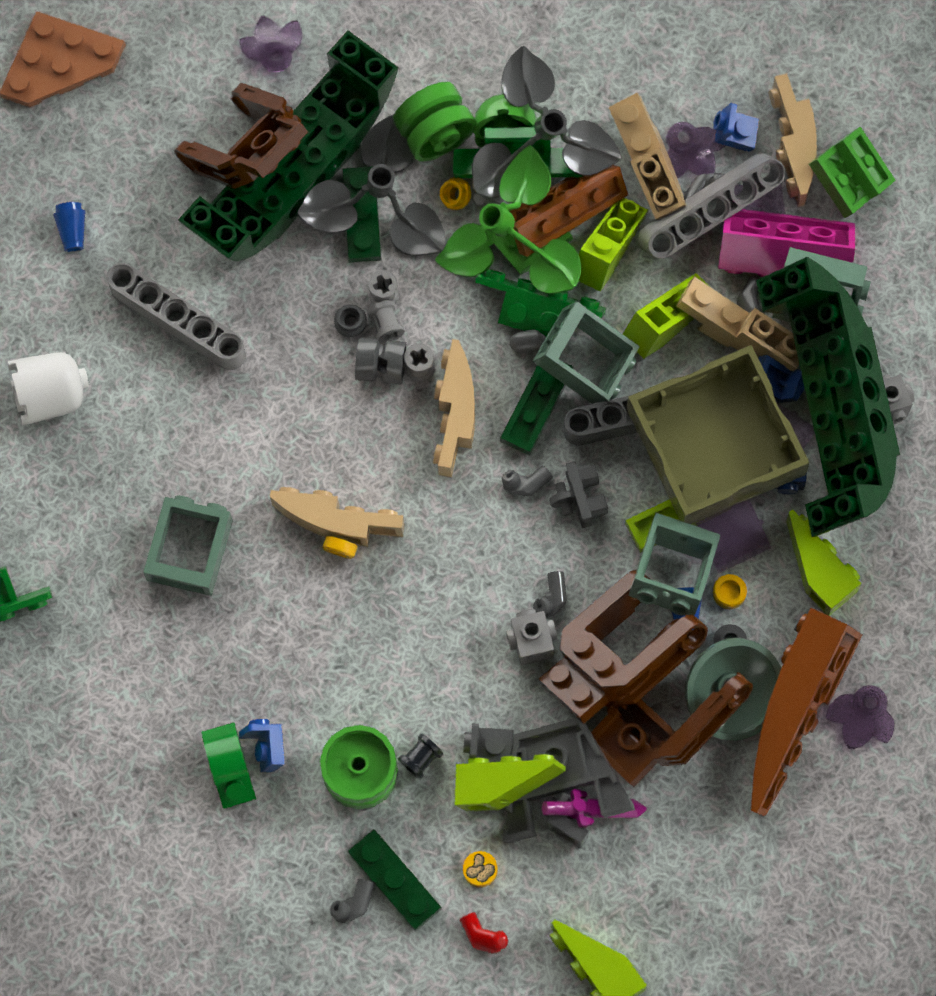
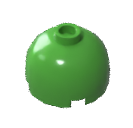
(500, 113)

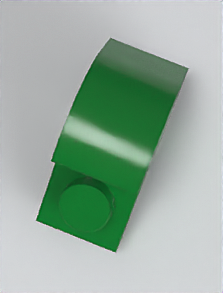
(228, 765)

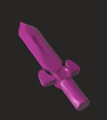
(578, 808)

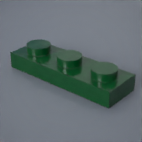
(364, 235)
(532, 411)
(394, 880)

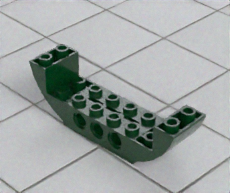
(337, 120)
(841, 389)

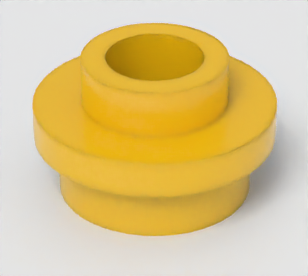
(448, 190)

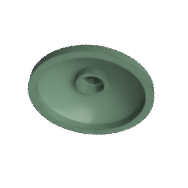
(721, 663)

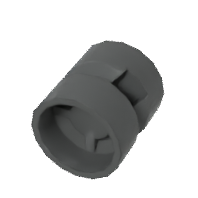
(368, 361)

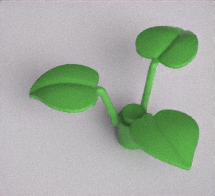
(468, 248)

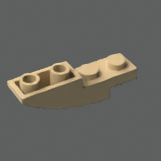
(799, 138)
(648, 156)
(736, 327)
(457, 398)
(322, 516)

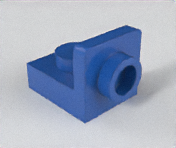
(735, 128)
(269, 747)

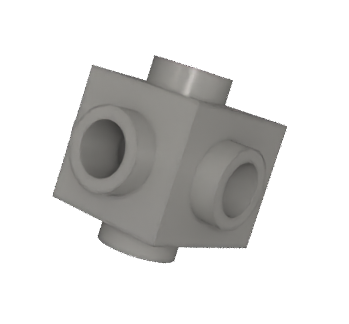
(902, 397)
(536, 647)

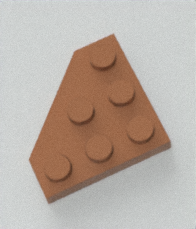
(58, 59)

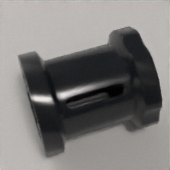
(420, 756)

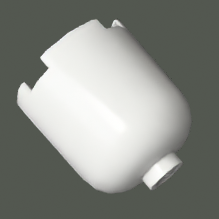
(47, 386)

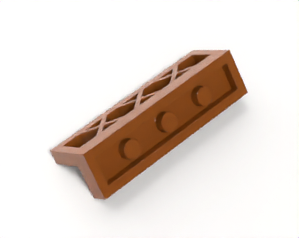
(568, 206)

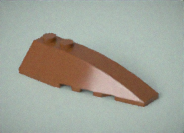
(806, 680)

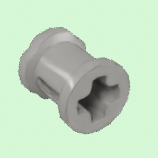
(385, 279)
(385, 321)
(416, 353)

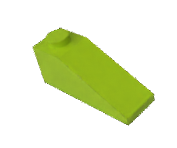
(659, 320)

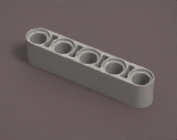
(726, 205)
(170, 303)

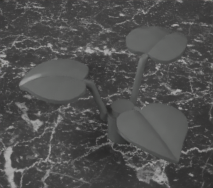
(531, 81)
(332, 211)

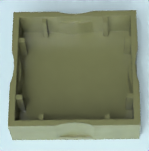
(717, 436)

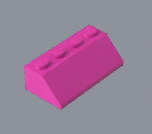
(761, 240)

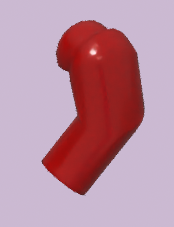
(481, 938)

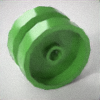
(434, 121)
(363, 787)

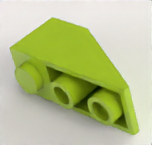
(609, 242)
(821, 571)
(495, 785)
(603, 967)

